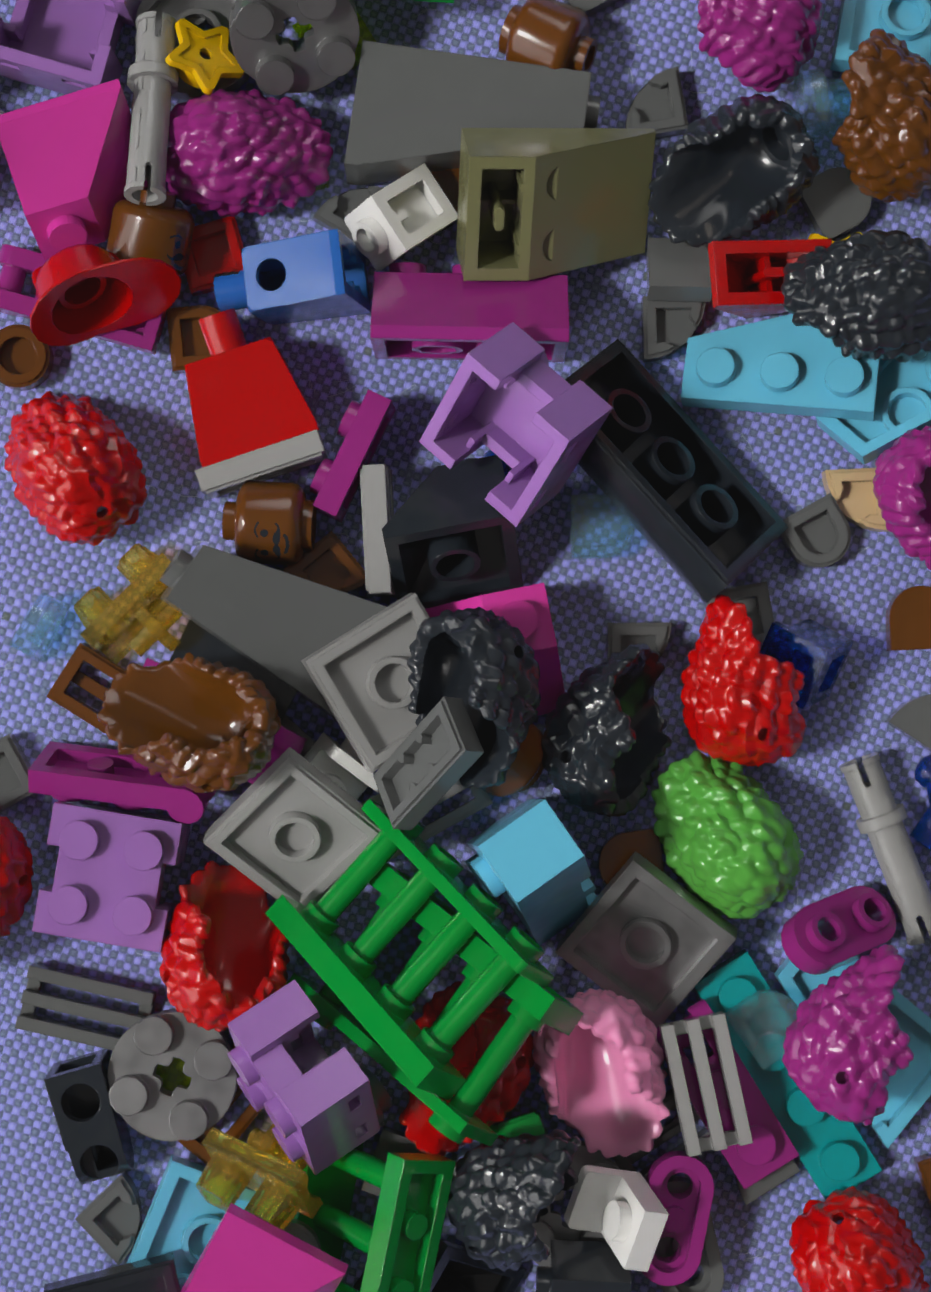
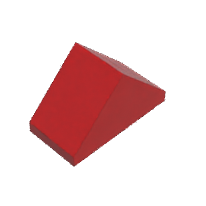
(750, 273)

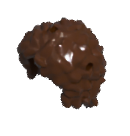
(889, 119)
(192, 722)

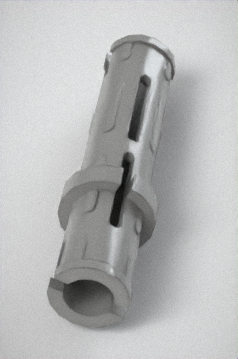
(152, 89)
(891, 844)

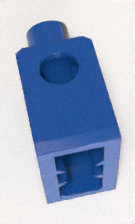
(321, 276)

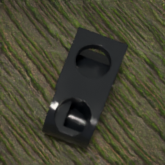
(86, 1120)

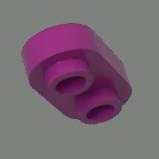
(849, 926)
(686, 1218)

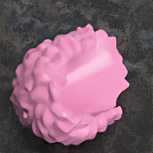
(605, 1074)

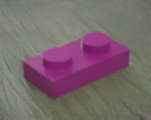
(363, 431)

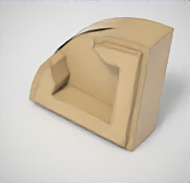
(855, 496)

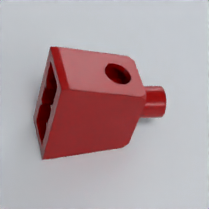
(242, 393)

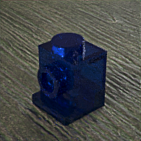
(813, 651)

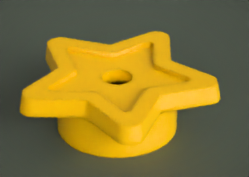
(192, 66)

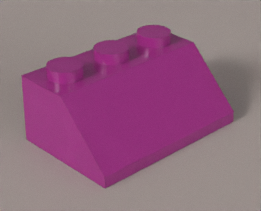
(448, 317)

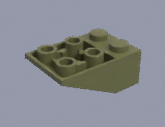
(551, 199)

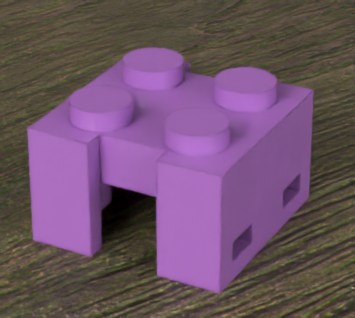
(64, 42)
(523, 414)
(110, 875)
(314, 1100)

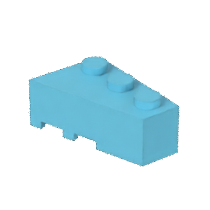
(534, 867)

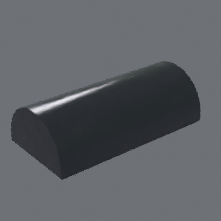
(672, 478)

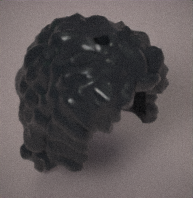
(733, 172)
(865, 294)
(494, 673)
(607, 734)
(505, 1191)

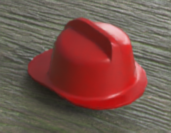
(95, 292)

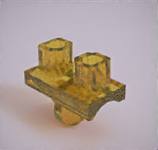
(137, 615)
(261, 1167)

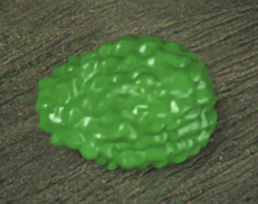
(725, 836)

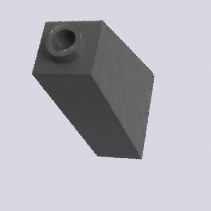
(419, 99)
(263, 612)

